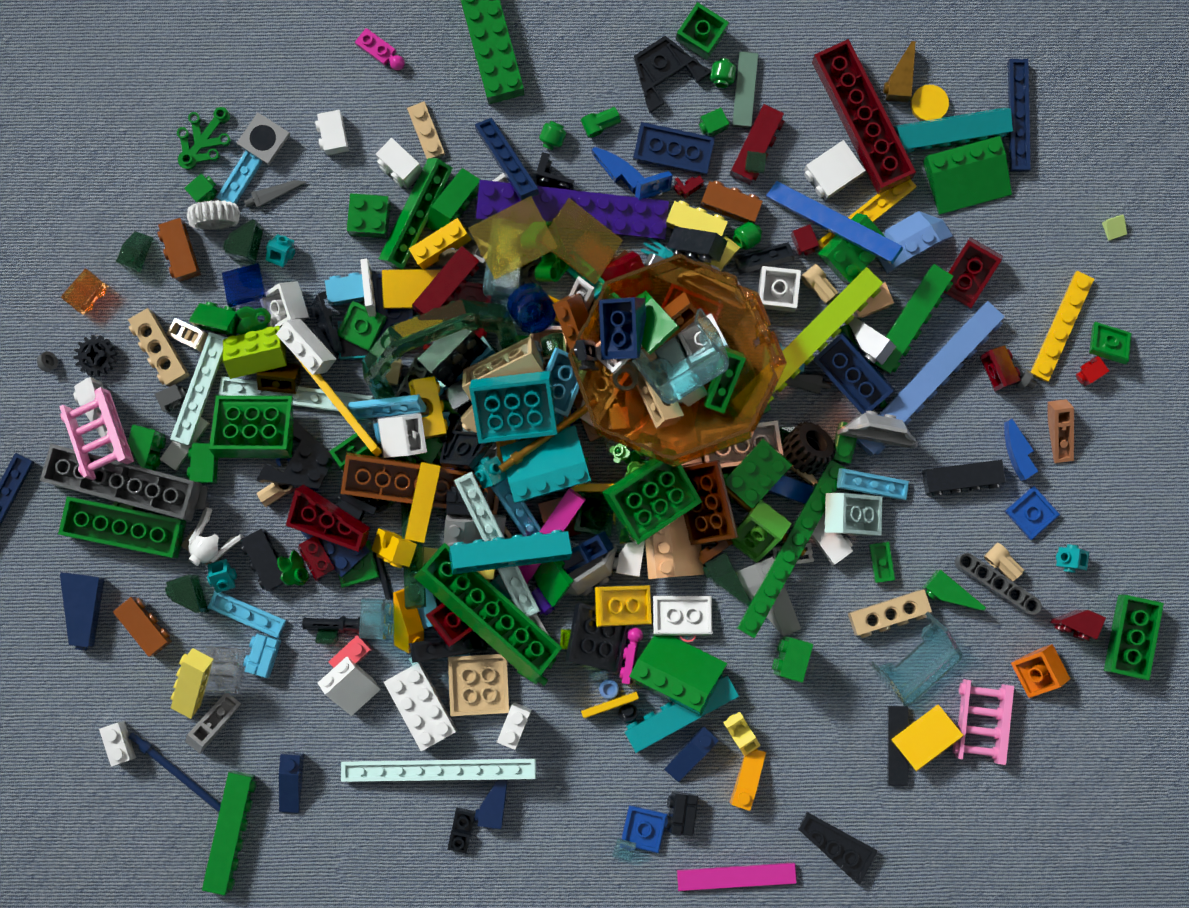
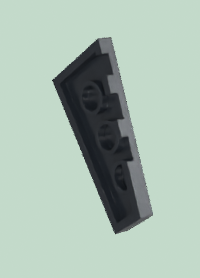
(843, 849)

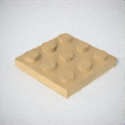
(478, 685)

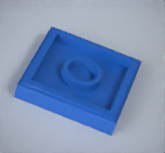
(1032, 513)
(644, 828)

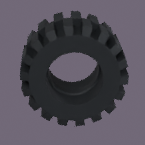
(808, 448)

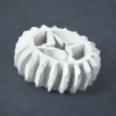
(213, 215)

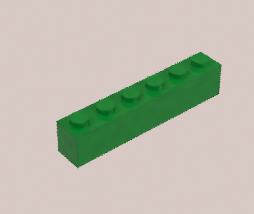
(415, 213)
(915, 314)
(228, 833)

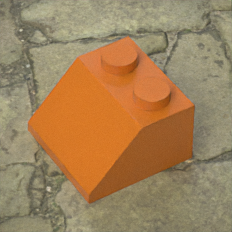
(1040, 671)

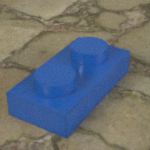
(653, 185)

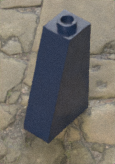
(81, 606)

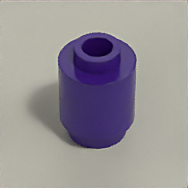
(543, 605)

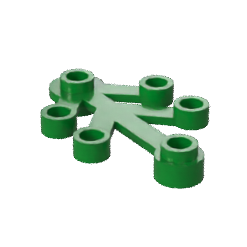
(202, 140)

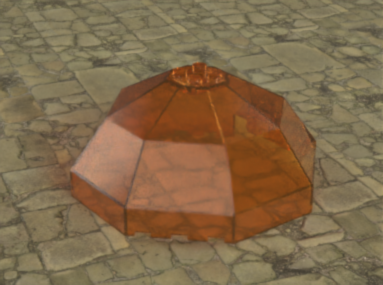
(701, 430)

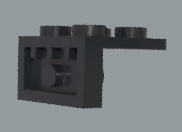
(547, 179)

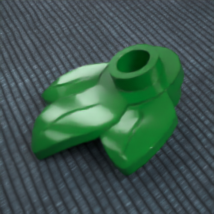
(250, 319)
(293, 569)

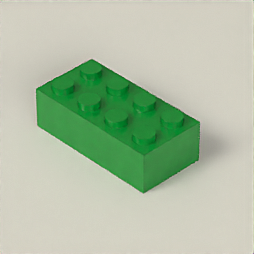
(1133, 637)

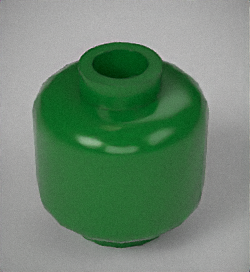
(723, 73)
(552, 135)
(747, 235)

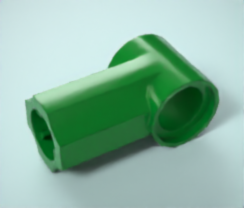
(596, 123)

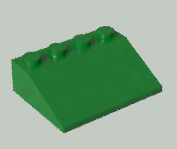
(968, 175)
(252, 427)
(651, 498)
(678, 672)

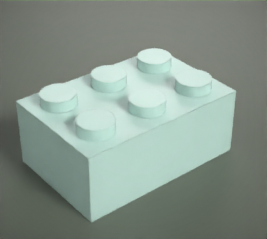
(853, 514)

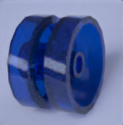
(531, 308)

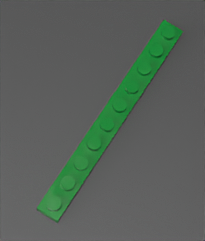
(789, 552)

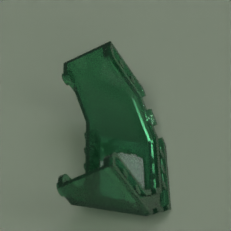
(431, 327)

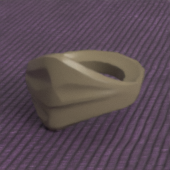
(630, 369)

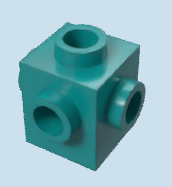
(280, 250)
(488, 472)
(1072, 558)
(221, 576)

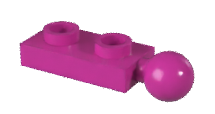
(379, 50)
(630, 654)

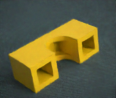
(450, 236)
(428, 389)
(393, 548)

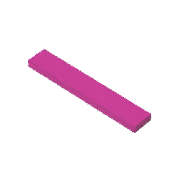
(557, 521)
(736, 876)

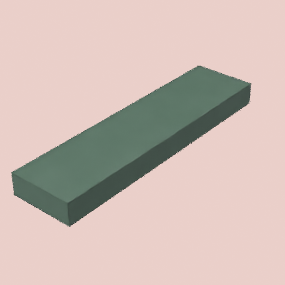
(745, 90)

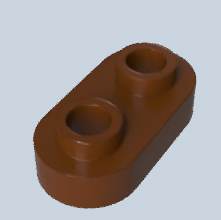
(708, 553)

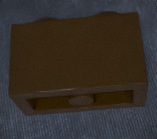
(281, 379)

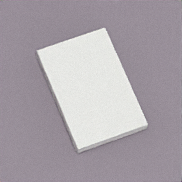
(682, 615)

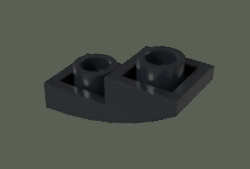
(461, 830)

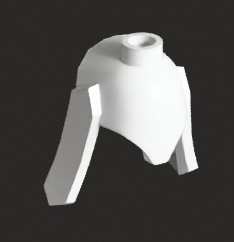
(206, 548)

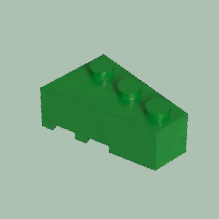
(453, 200)

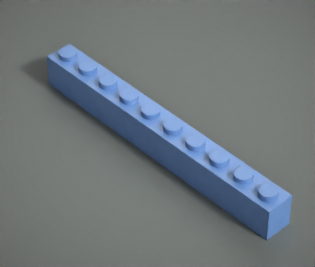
(939, 368)

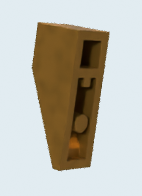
(901, 80)

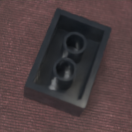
(452, 355)

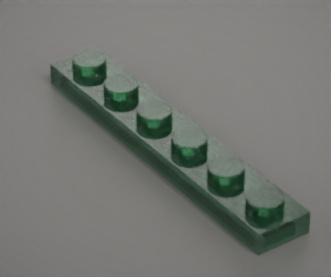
(414, 591)

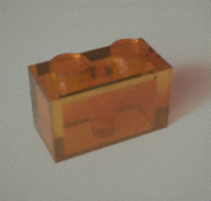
(84, 291)

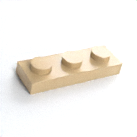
(426, 130)

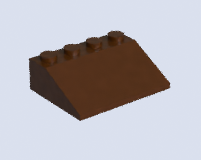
(713, 517)

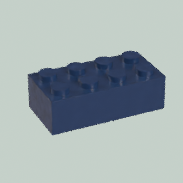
(853, 374)

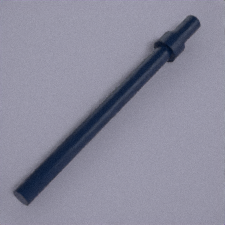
(146, 747)

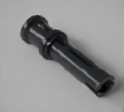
(342, 624)

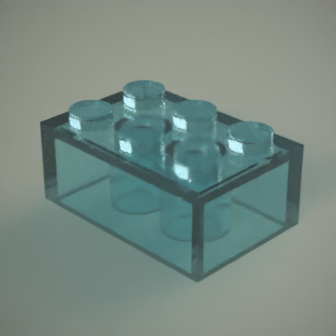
(376, 619)

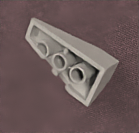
(782, 612)

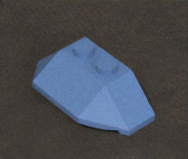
(916, 236)

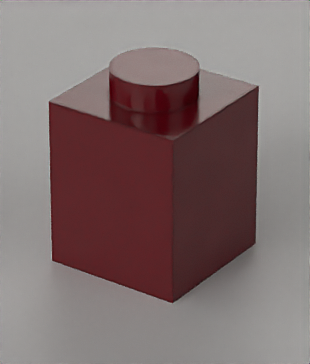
(805, 240)

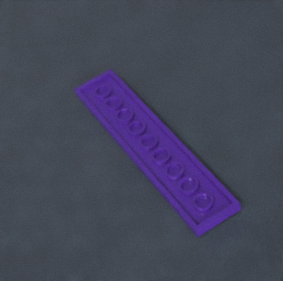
(618, 213)

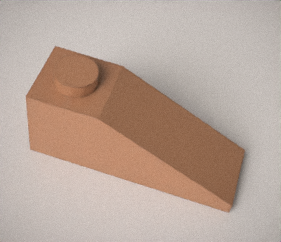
(1061, 430)

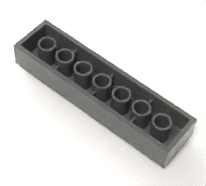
(124, 483)

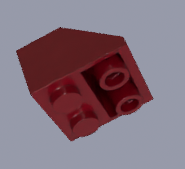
(1082, 623)

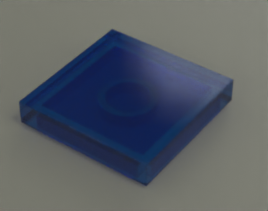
(243, 285)

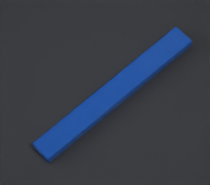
(834, 222)

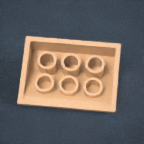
(671, 552)

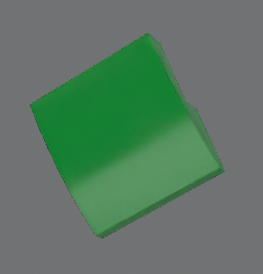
(553, 581)

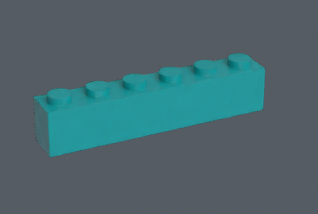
(955, 128)
(510, 552)
(674, 717)

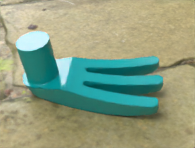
(662, 252)

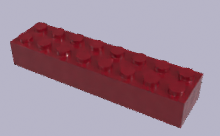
(863, 116)

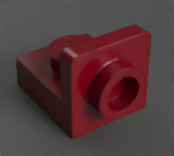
(692, 185)

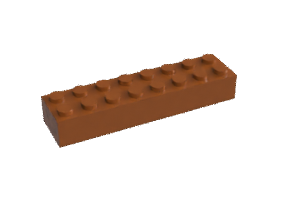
(397, 480)

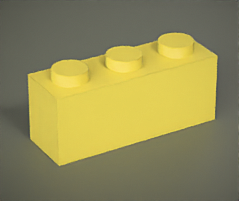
(698, 219)

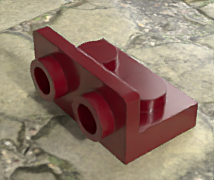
(315, 558)

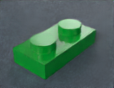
(881, 562)

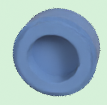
(609, 689)

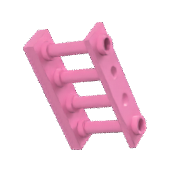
(115, 433)
(1000, 733)

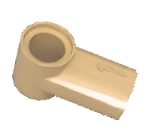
(816, 279)
(273, 493)
(1000, 558)

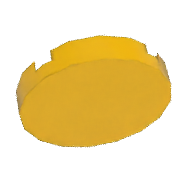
(929, 103)

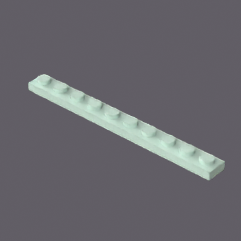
(438, 770)

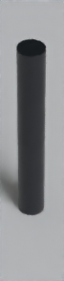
(383, 577)

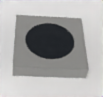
(263, 138)

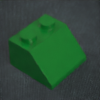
(215, 319)

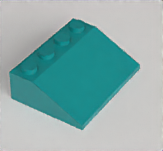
(513, 407)
(547, 469)

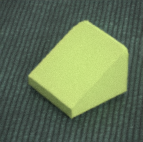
(1115, 227)

